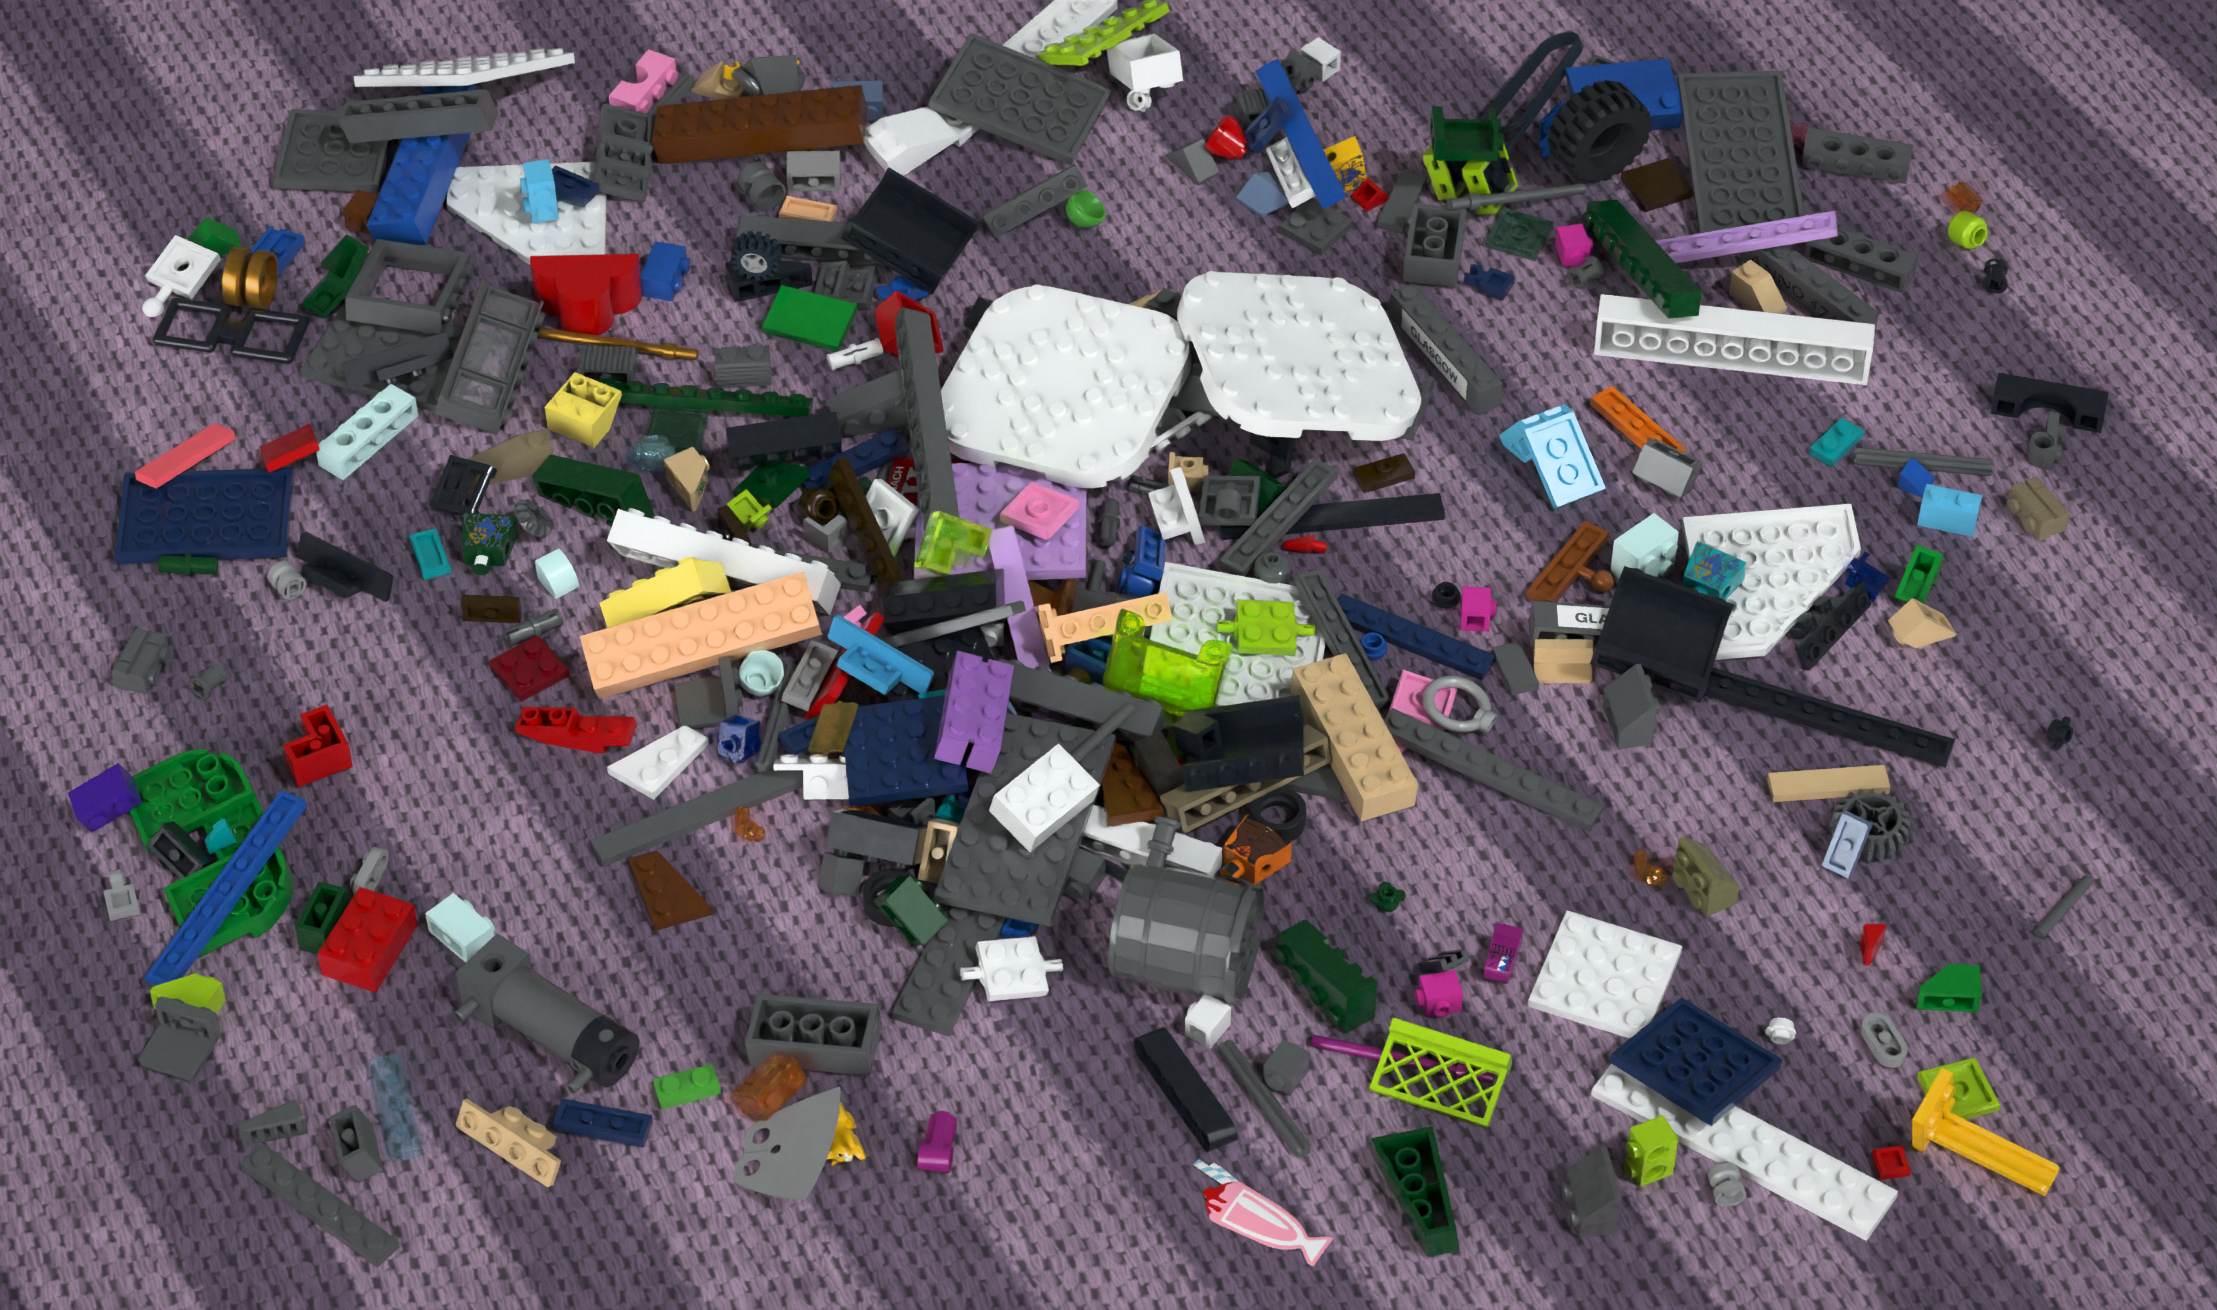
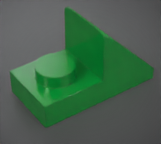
(1920, 575)

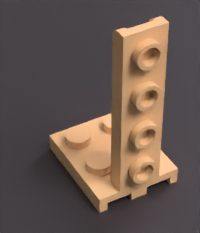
(1095, 622)

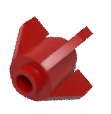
(1227, 139)

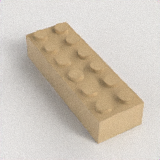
(1358, 739)

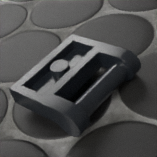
(455, 485)

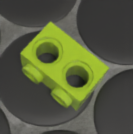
(1650, 1151)

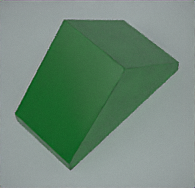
(215, 237)

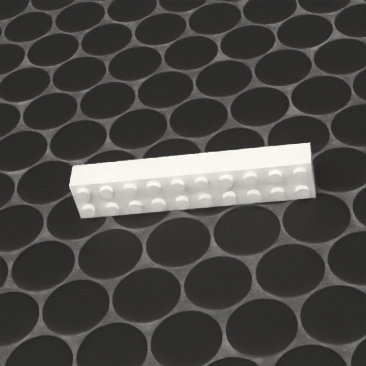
(1736, 340)

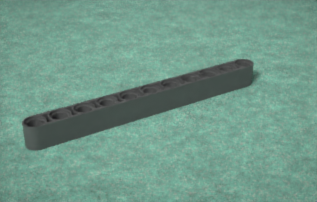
(925, 414)

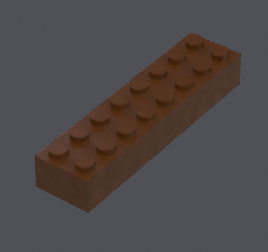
(760, 124)

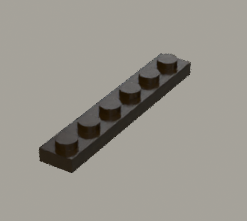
(864, 524)

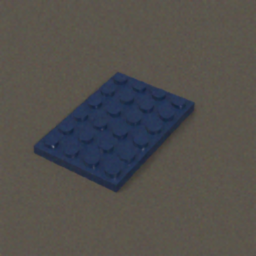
(206, 516)

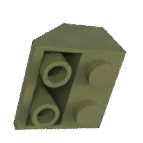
(1704, 877)

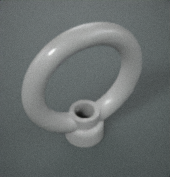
(1483, 719)

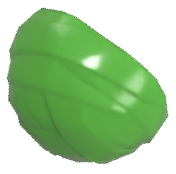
(1085, 209)

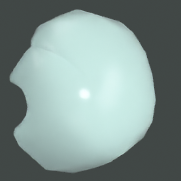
(761, 673)

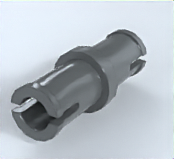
(533, 626)

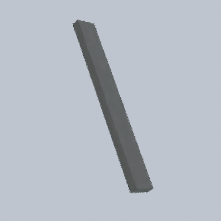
(695, 814)

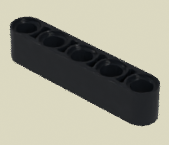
(1185, 1089)

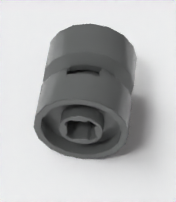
(761, 186)

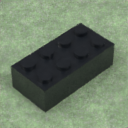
(938, 656)

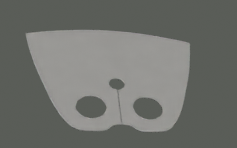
(805, 1139)

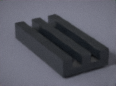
(1444, 962)

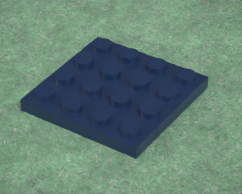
(894, 753)
(1696, 1061)

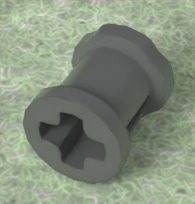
(1585, 272)
(208, 680)

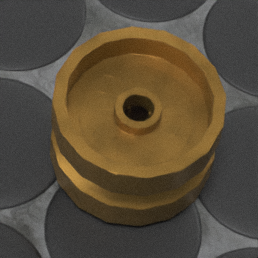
(250, 278)

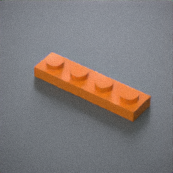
(1630, 419)

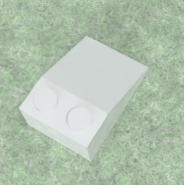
(908, 139)

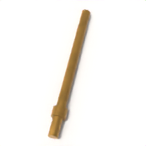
(669, 350)

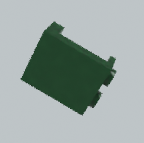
(1465, 137)
(343, 266)

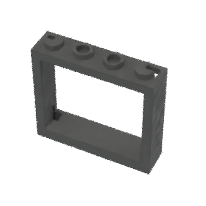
(401, 314)

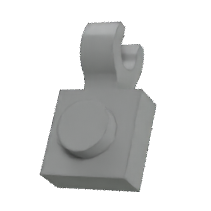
(121, 899)

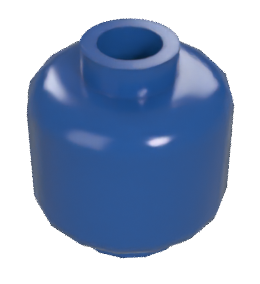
(1136, 584)

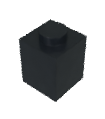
(1197, 735)

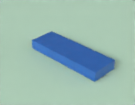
(1149, 553)

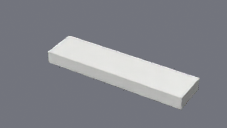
(1290, 172)

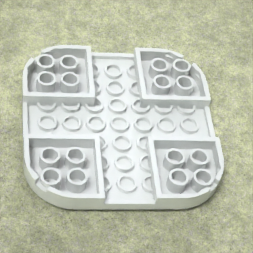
(1298, 355)
(1064, 385)

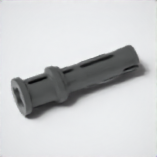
(1162, 841)

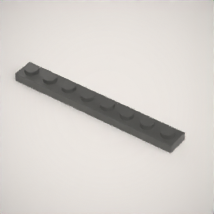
(1493, 770)

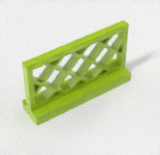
(1446, 1047)

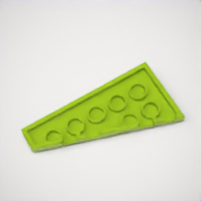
(1114, 30)

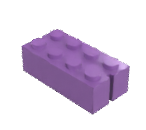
(974, 711)

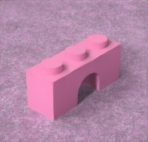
(654, 75)

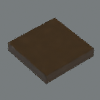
(1656, 185)

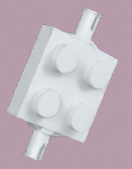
(1011, 968)

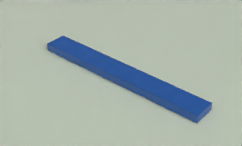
(1302, 136)
(227, 889)

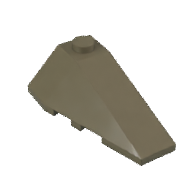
(515, 456)

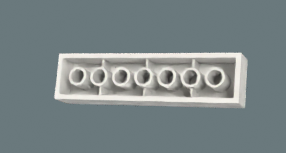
(666, 544)

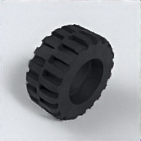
(1599, 131)

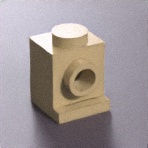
(1192, 469)

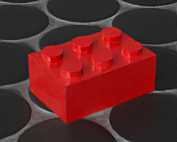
(367, 939)

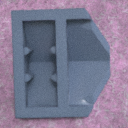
(1263, 194)

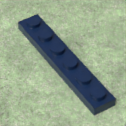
(1417, 638)

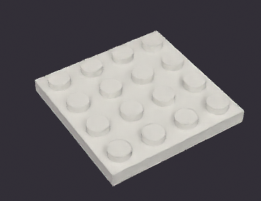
(1604, 975)

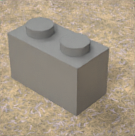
(813, 171)

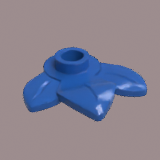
(903, 286)

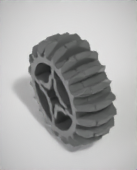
(1882, 813)

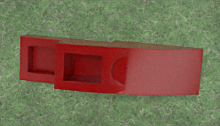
(568, 729)

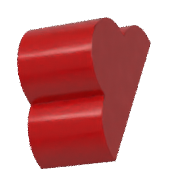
(587, 288)

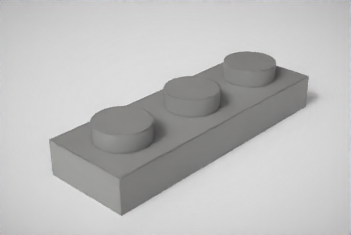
(809, 675)

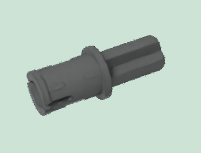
(1109, 522)

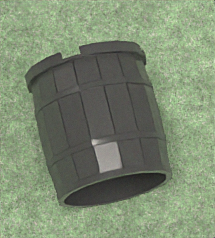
(1186, 931)

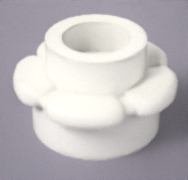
(1134, 102)
(1781, 1030)

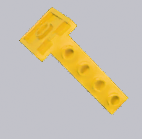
(1937, 1124)

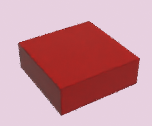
(1890, 1162)

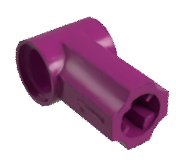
(937, 1149)

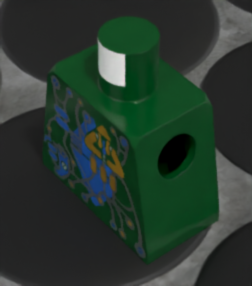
(488, 540)

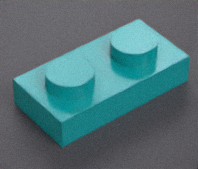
(1836, 442)

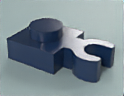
(1493, 283)

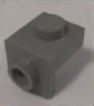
(914, 810)

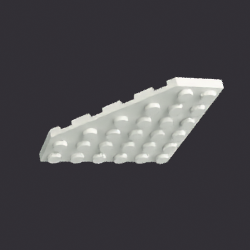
(464, 70)
(493, 204)
(1789, 565)

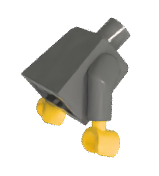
(767, 75)

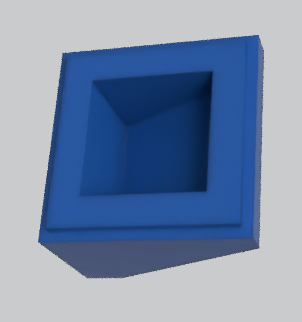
(1914, 478)

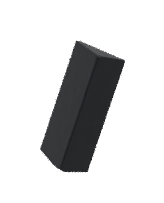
(178, 850)

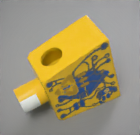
(1347, 163)

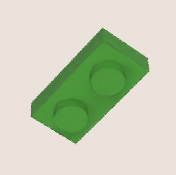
(686, 1086)

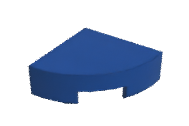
(1016, 927)

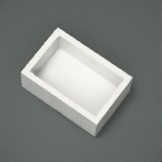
(1145, 63)
(1044, 797)

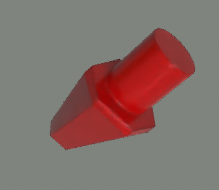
(1304, 545)

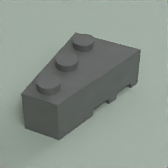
(871, 406)

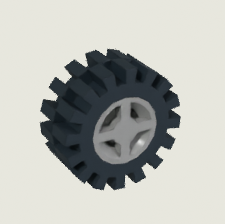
(756, 255)

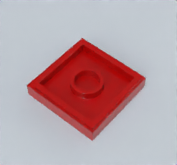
(289, 448)

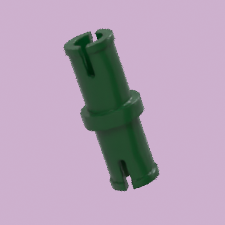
(188, 564)

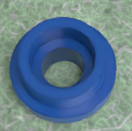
(1374, 640)

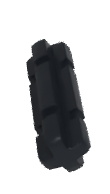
(1137, 484)

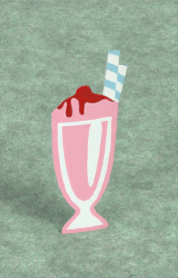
(1256, 1216)

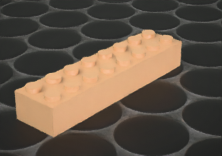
(699, 634)

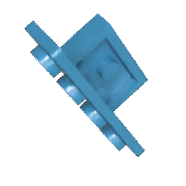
(875, 660)

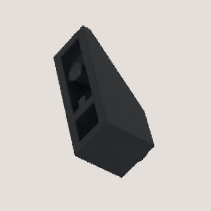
(788, 274)

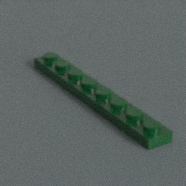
(712, 399)

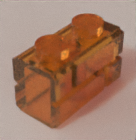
(770, 1086)

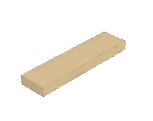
(1827, 783)

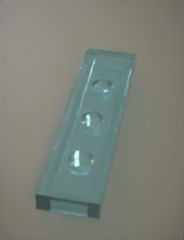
(396, 1107)

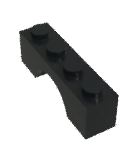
(2080, 405)

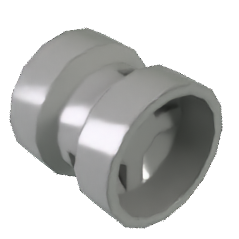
(286, 580)
(1726, 1182)

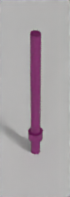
(1458, 1070)

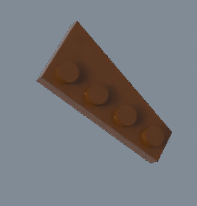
(1126, 792)

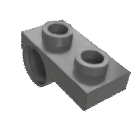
(2043, 445)

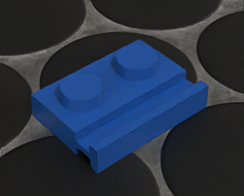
(282, 243)

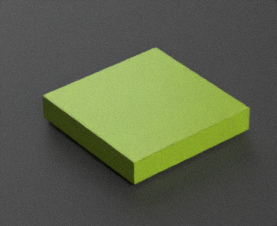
(1972, 1090)

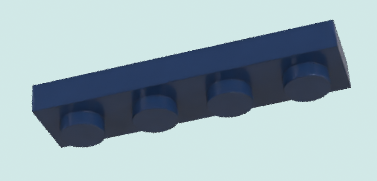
(861, 457)

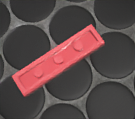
(185, 455)

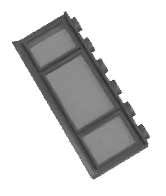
(490, 359)

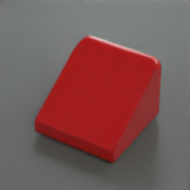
(1369, 195)
(1871, 941)

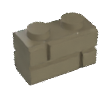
(2037, 508)

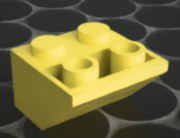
(583, 409)

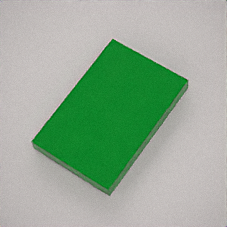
(809, 318)

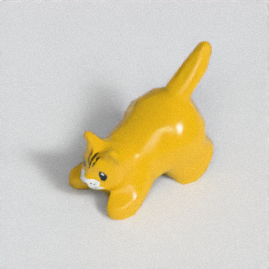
(845, 1141)

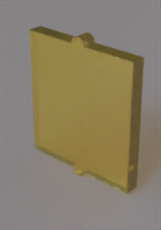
(833, 727)

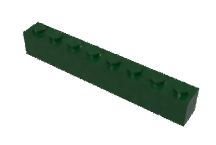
(1642, 259)

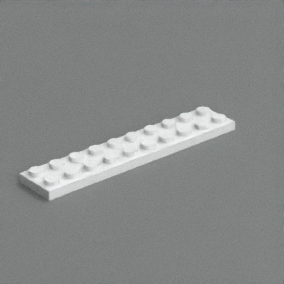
(1048, 27)
(1761, 1155)

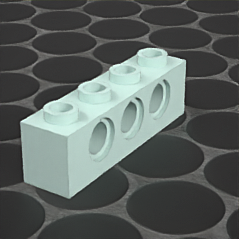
(367, 431)

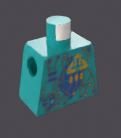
(1713, 571)

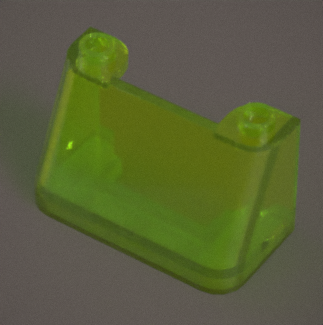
(1162, 672)

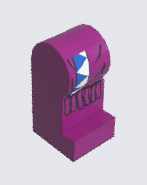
(1503, 953)

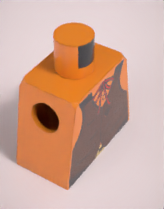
(1254, 851)

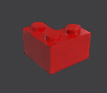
(320, 751)

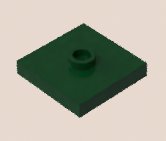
(773, 483)

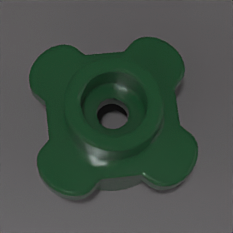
(1385, 903)

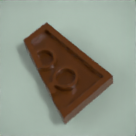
(665, 892)

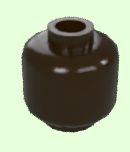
(818, 505)

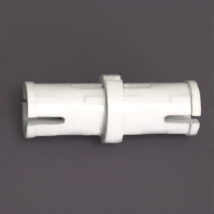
(854, 354)

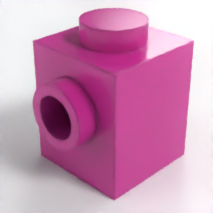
(1573, 244)
(1477, 608)
(1439, 994)

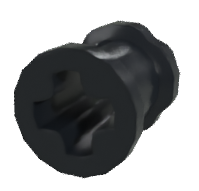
(1995, 281)

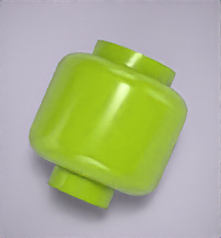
(1967, 230)

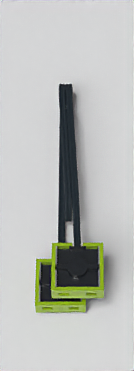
(1493, 177)

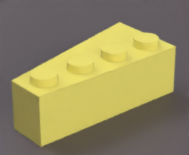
(669, 589)

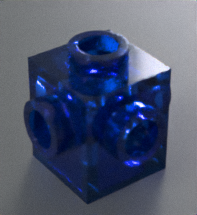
(738, 738)

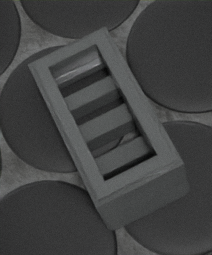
(274, 1124)

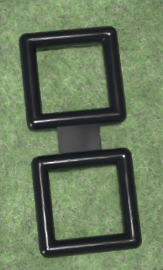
(231, 331)

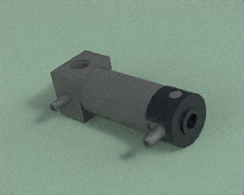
(502, 986)

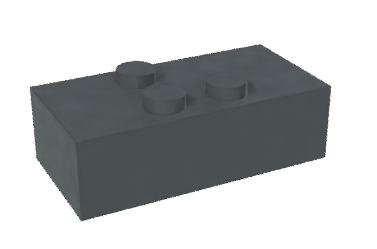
(815, 1032)

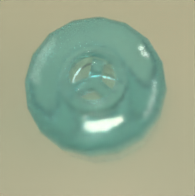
(651, 451)

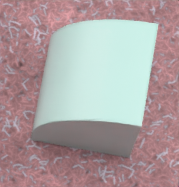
(556, 573)

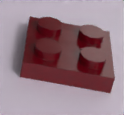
(529, 668)

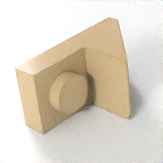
(715, 85)

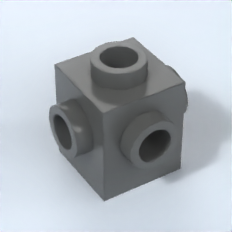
(1300, 70)

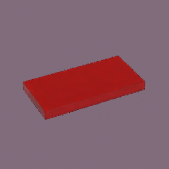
(836, 677)

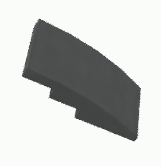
(623, 152)

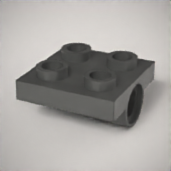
(1229, 500)

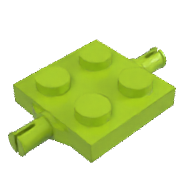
(1265, 627)

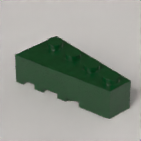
(591, 488)
(1327, 976)

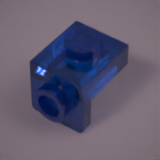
(1872, 578)

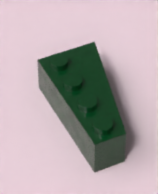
(1418, 1182)

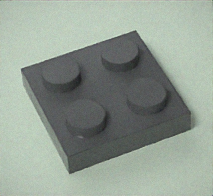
(1315, 227)

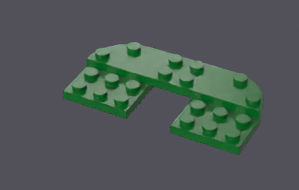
(198, 792)

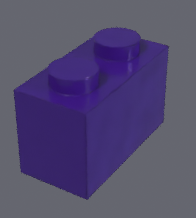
(105, 797)

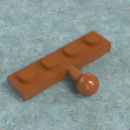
(1571, 563)

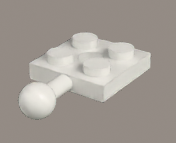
(184, 283)

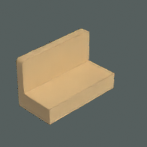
(1563, 660)

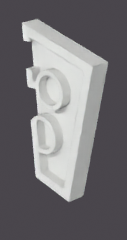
(660, 762)

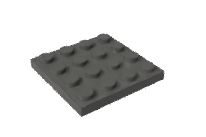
(321, 158)

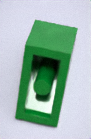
(1952, 989)

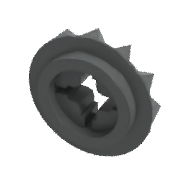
(532, 518)

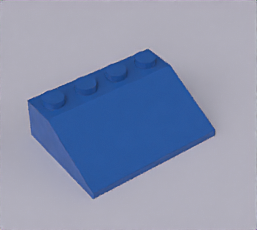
(1648, 80)

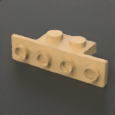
(512, 1138)

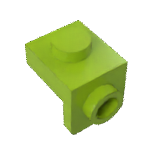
(749, 511)

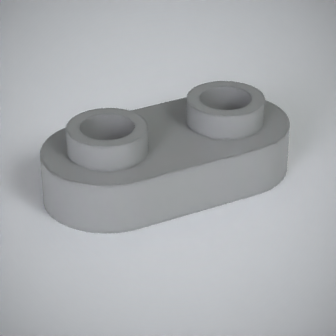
(372, 869)
(1885, 1042)

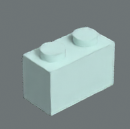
(459, 926)

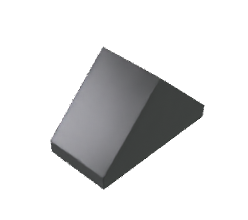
(1195, 161)

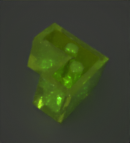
(945, 537)

